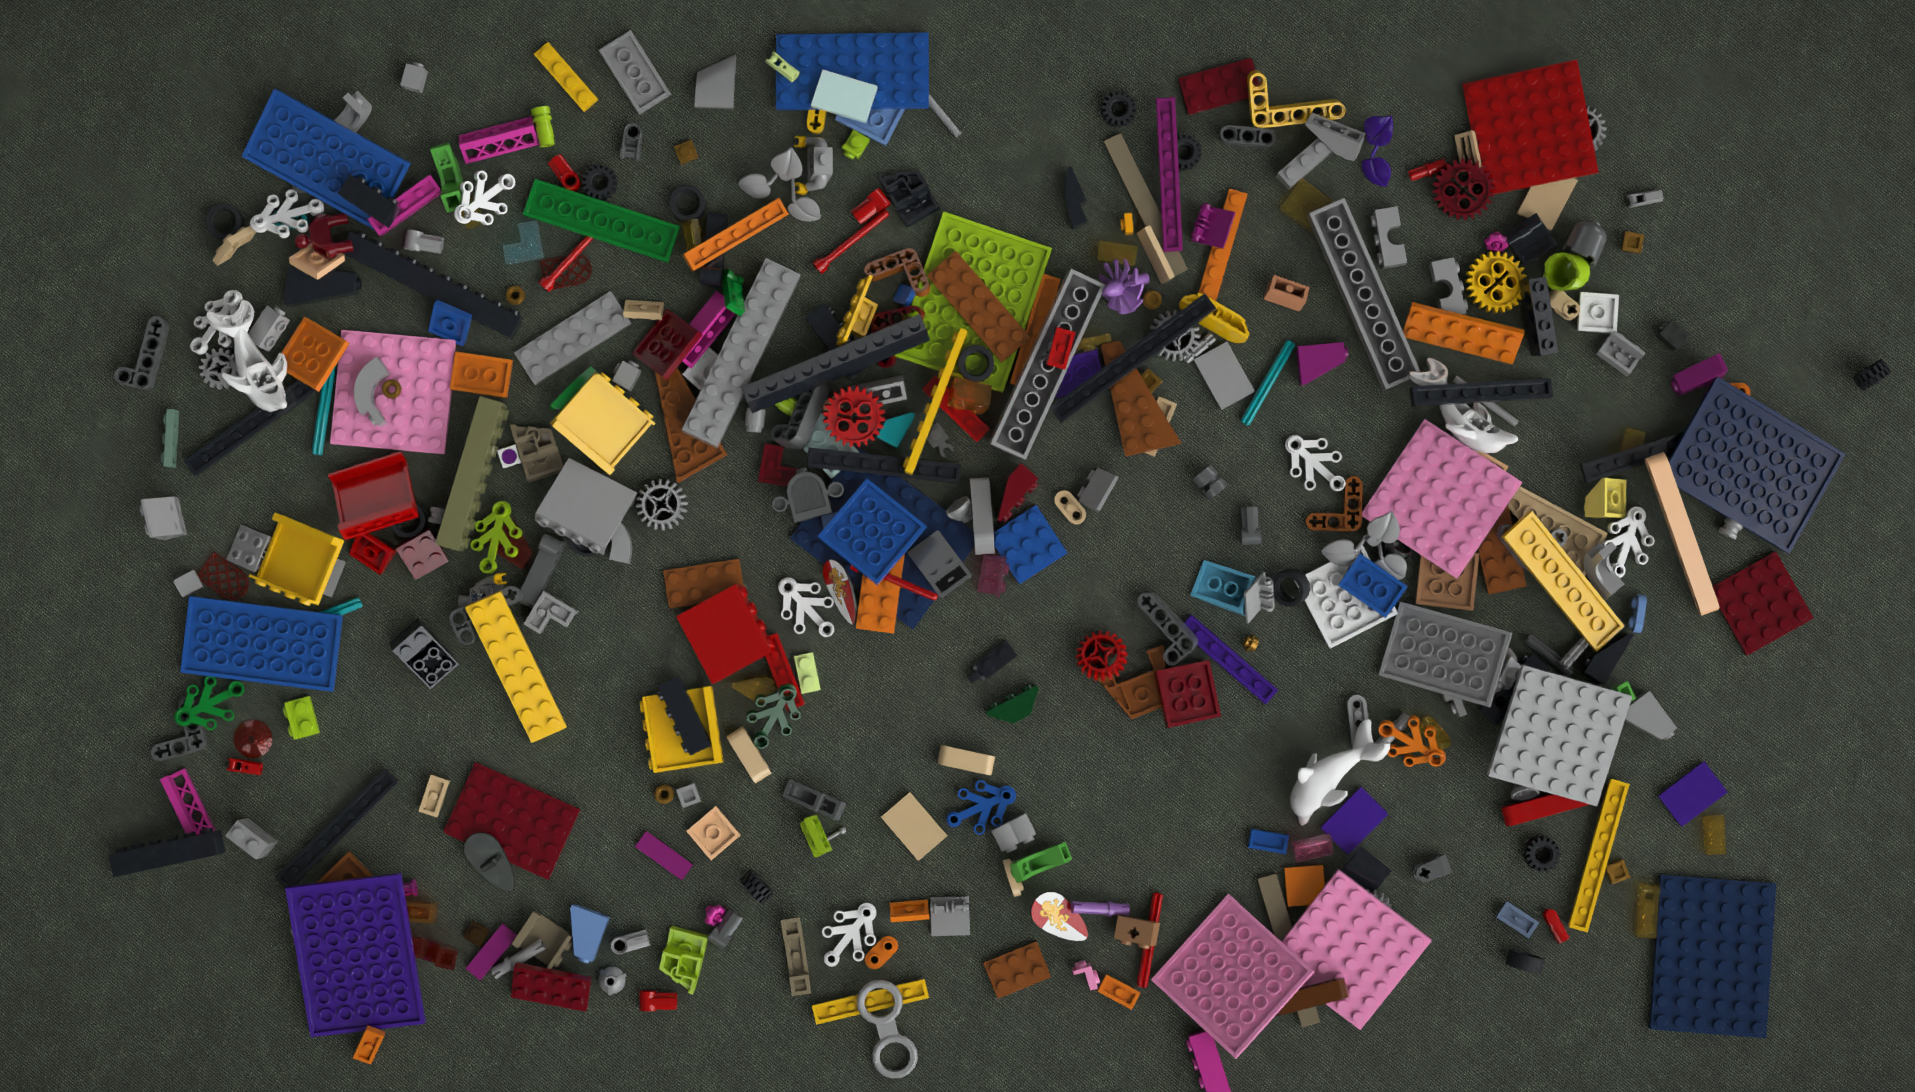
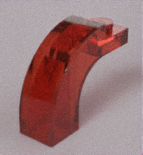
(436, 952)

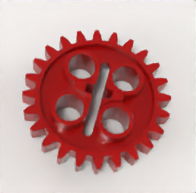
(852, 433)

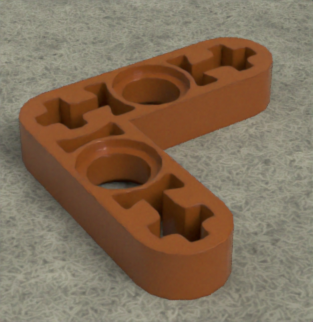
(907, 265)
(1342, 518)

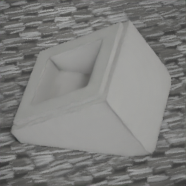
(188, 583)

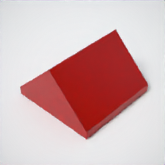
(372, 552)

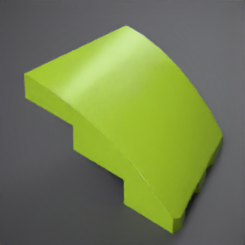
(684, 956)

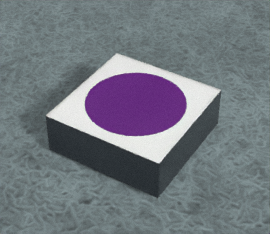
(509, 456)

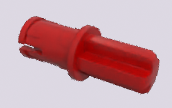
(1427, 169)

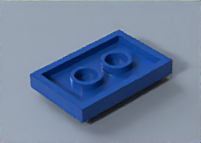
(1372, 585)

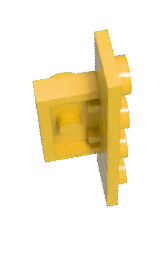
(860, 315)

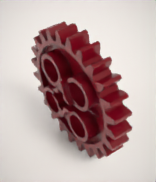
(1451, 202)

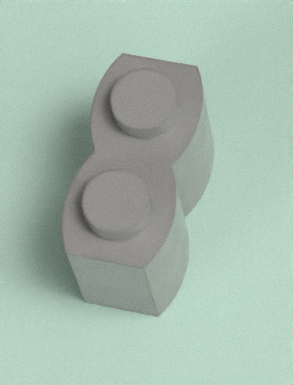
(1014, 832)

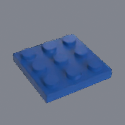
(1028, 544)

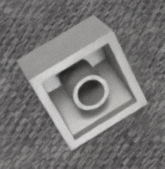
(1097, 489)

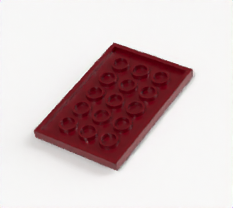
(521, 818)

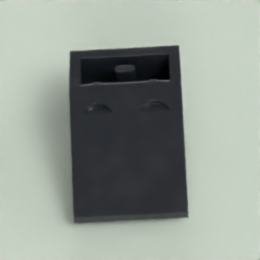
(423, 653)

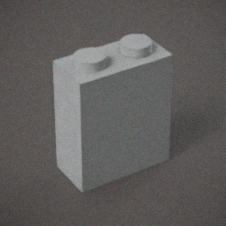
(251, 838)

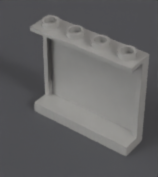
(585, 506)

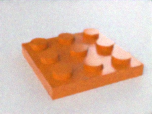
(313, 353)

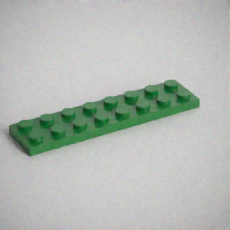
(601, 221)

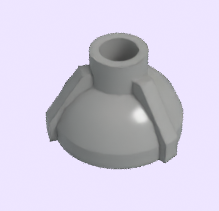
(960, 510)
(1523, 793)
(617, 975)

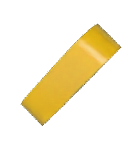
(821, 121)

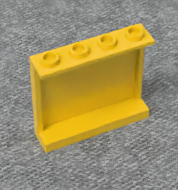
(602, 421)
(298, 560)
(666, 745)

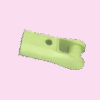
(784, 68)

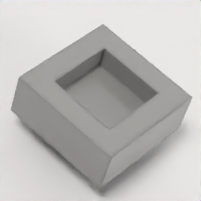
(688, 795)

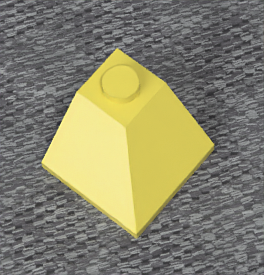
(1606, 499)

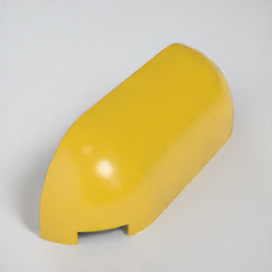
(1222, 321)

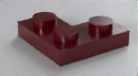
(771, 469)

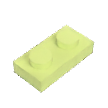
(807, 673)

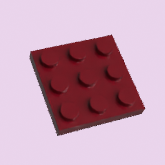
(667, 344)
(1187, 694)

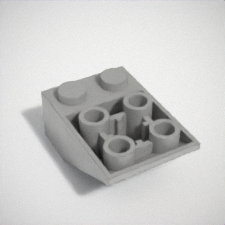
(163, 517)

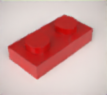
(1060, 348)

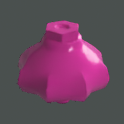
(1496, 242)
(714, 914)

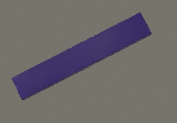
(1231, 661)

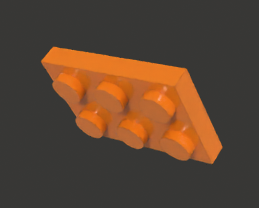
(481, 374)

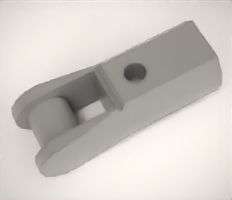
(1647, 197)

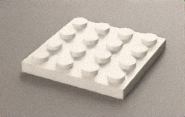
(1334, 609)

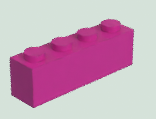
(710, 323)
(1207, 1062)

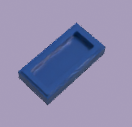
(1268, 841)

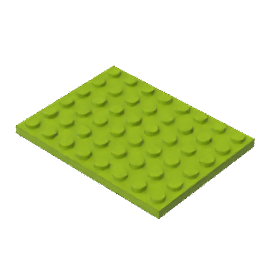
(1005, 264)

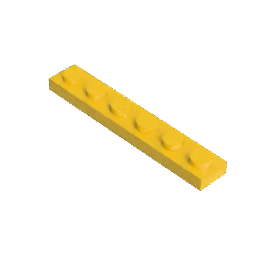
(873, 1001)

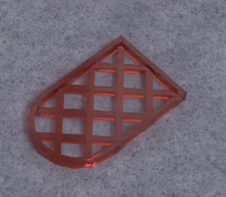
(570, 271)
(220, 591)

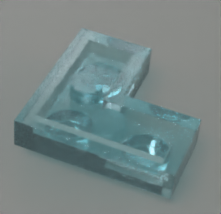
(529, 248)

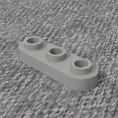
(1355, 714)

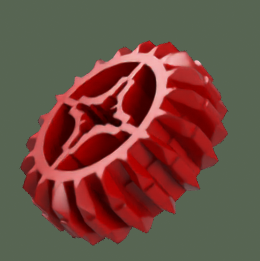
(1094, 658)

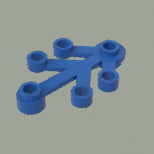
(984, 805)

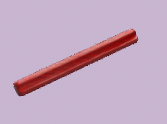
(1147, 954)

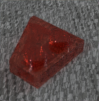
(524, 550)

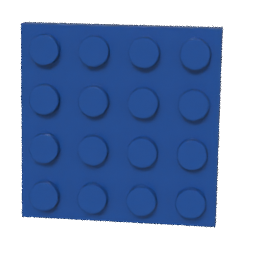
(872, 532)

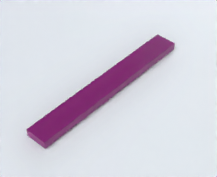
(1169, 174)

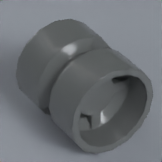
(1210, 482)

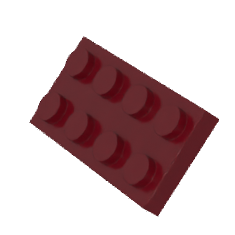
(1217, 86)
(551, 987)

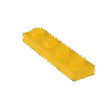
(566, 77)

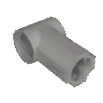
(418, 241)
(632, 941)

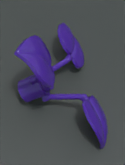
(1378, 133)

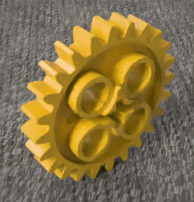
(1485, 269)

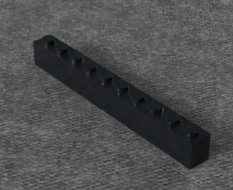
(433, 286)
(835, 363)

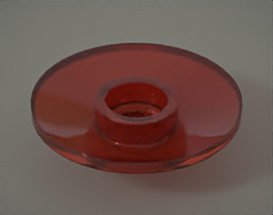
(262, 736)

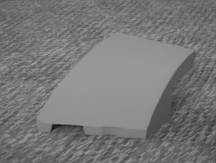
(716, 85)

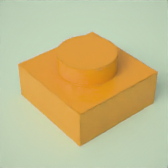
(1127, 224)

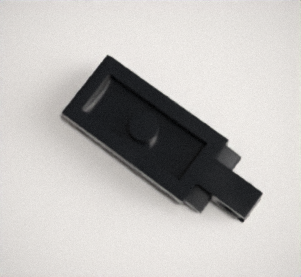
(993, 662)

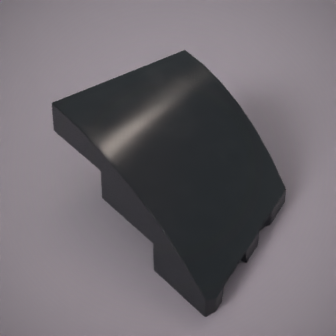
(909, 195)
(1366, 870)

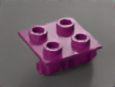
(1212, 226)

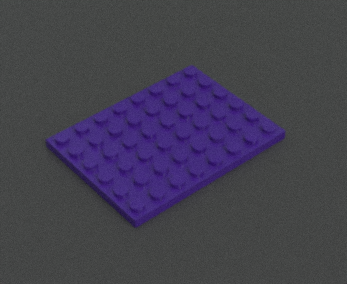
(355, 954)

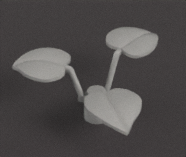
(788, 167)
(1381, 528)

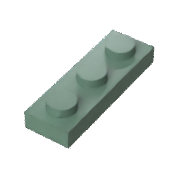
(170, 438)

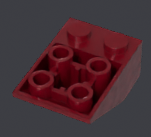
(1018, 484)

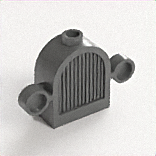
(807, 496)

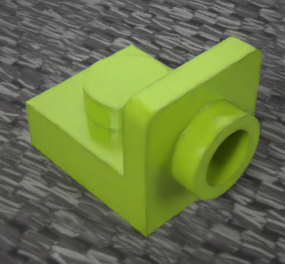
(855, 145)

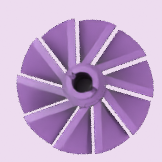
(1124, 289)

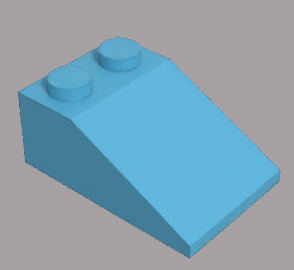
(1222, 587)

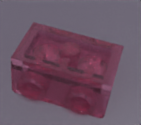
(992, 575)
(1312, 847)

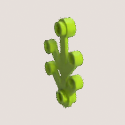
(496, 534)

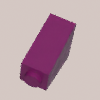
(1319, 359)
(1698, 375)

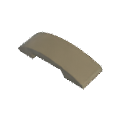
(796, 956)

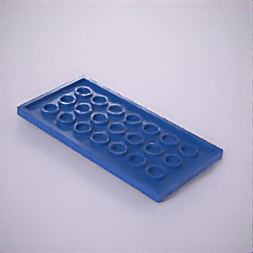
(889, 60)
(320, 154)
(261, 643)

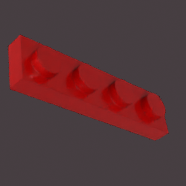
(964, 418)
(782, 670)

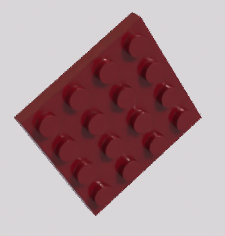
(1761, 603)

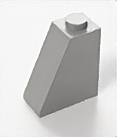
(1650, 717)

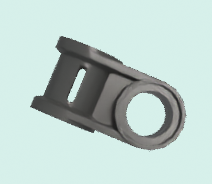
(631, 143)
(1435, 867)

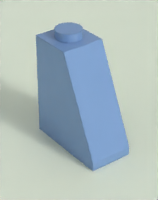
(587, 932)

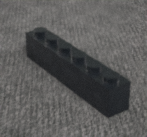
(166, 853)

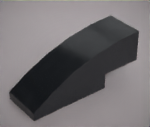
(1074, 200)

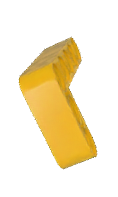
(1288, 109)

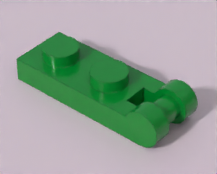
(733, 292)

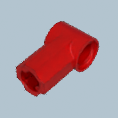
(564, 172)
(874, 203)
(651, 1000)

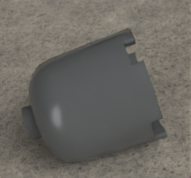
(1587, 240)

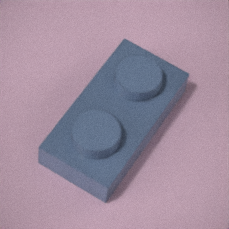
(1517, 919)

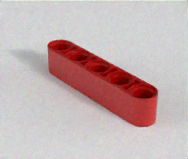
(1537, 808)

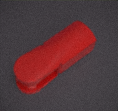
(247, 767)
(1555, 926)

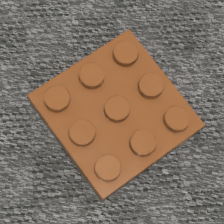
(1443, 590)

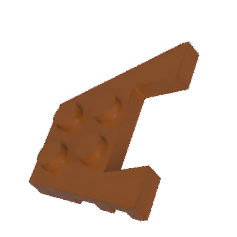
(1138, 694)

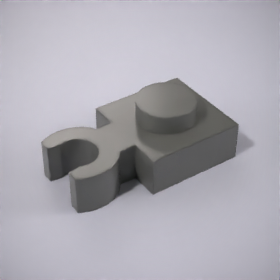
(937, 438)

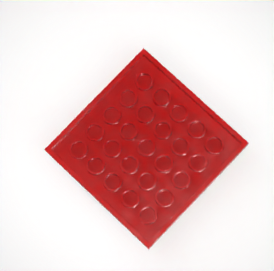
(1532, 126)

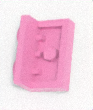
(1091, 975)

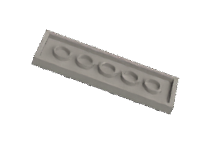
(572, 338)

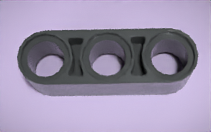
(1237, 139)

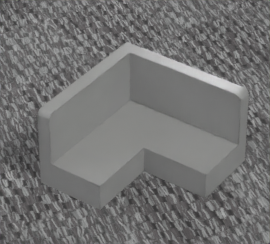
(547, 608)

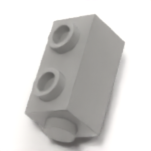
(268, 327)

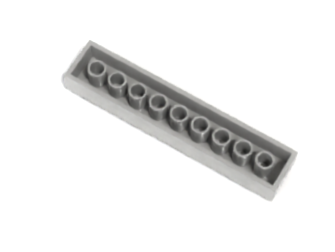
(1363, 293)
(741, 353)
(1039, 381)

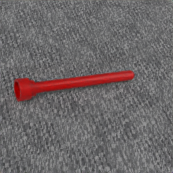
(822, 263)
(548, 281)
(907, 585)

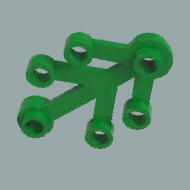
(205, 704)

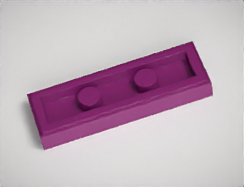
(664, 855)
(491, 951)

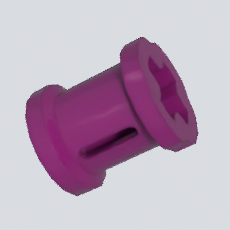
(411, 888)

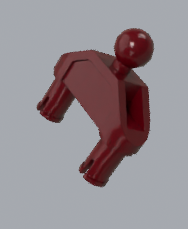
(321, 236)

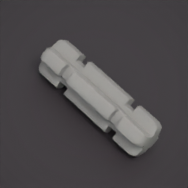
(1203, 344)
(1574, 653)

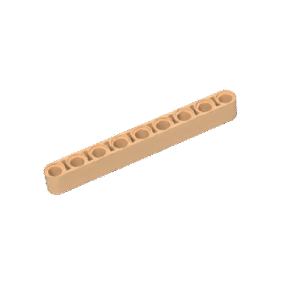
(1682, 533)

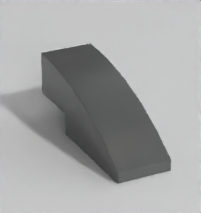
(814, 799)

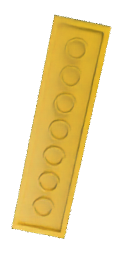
(1563, 581)
(516, 666)

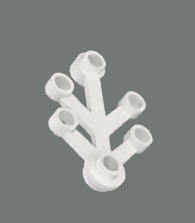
(481, 199)
(285, 215)
(230, 304)
(1312, 460)
(1629, 538)
(803, 604)
(851, 931)

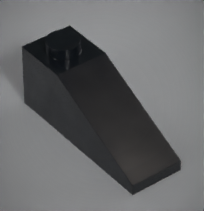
(1603, 662)

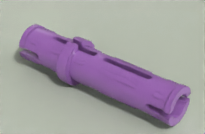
(1100, 908)

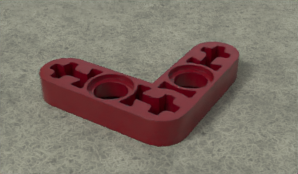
(890, 316)

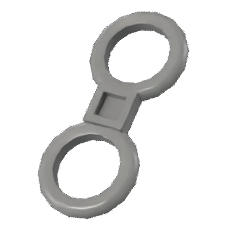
(887, 1029)

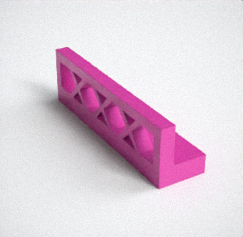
(510, 130)
(410, 202)
(180, 806)

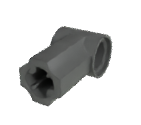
(1250, 531)
(723, 932)

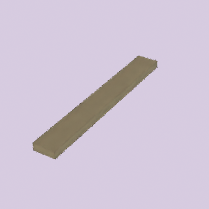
(1141, 196)
(1280, 926)

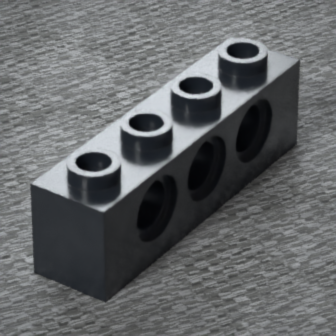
(1538, 316)
(1497, 714)

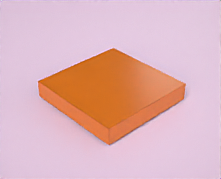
(1303, 884)

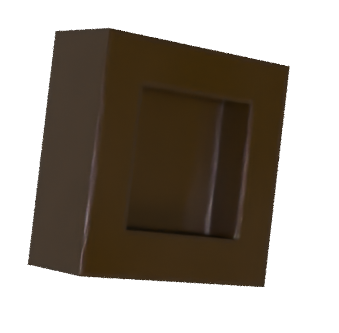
(476, 933)

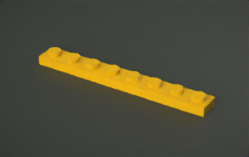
(937, 393)
(1598, 855)

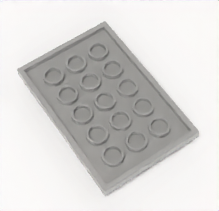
(1445, 654)

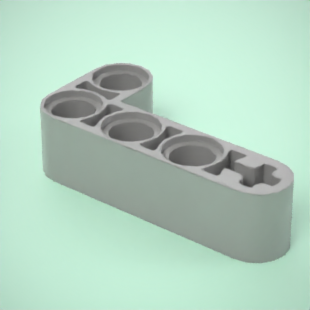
(982, 516)

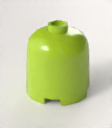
(1566, 271)

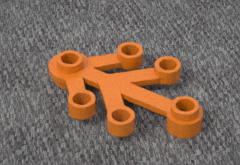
(1414, 744)

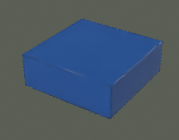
(904, 295)

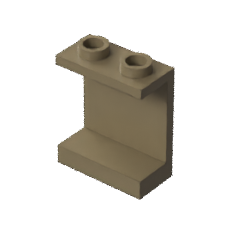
(552, 935)

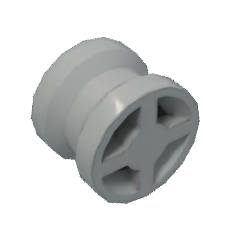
(436, 515)
(1730, 528)

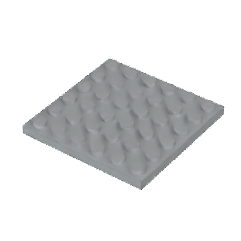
(1559, 735)

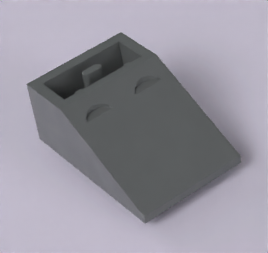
(939, 564)

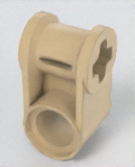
(1560, 304)

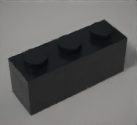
(370, 200)

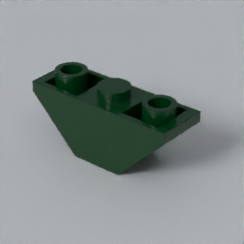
(1015, 707)

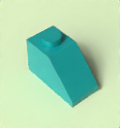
(895, 429)

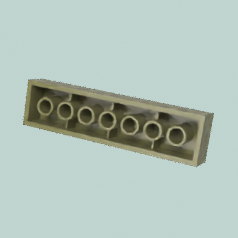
(471, 474)

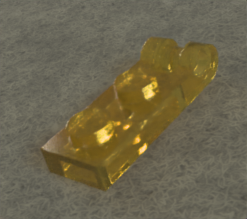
(1647, 911)

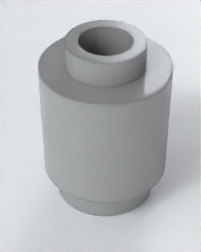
(755, 421)

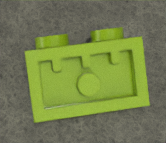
(301, 718)
(815, 836)

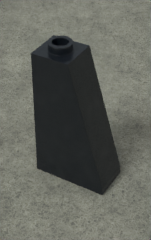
(305, 289)

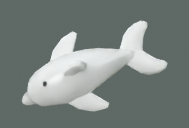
(255, 374)
(1467, 425)
(1319, 779)

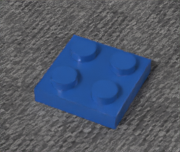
(450, 322)

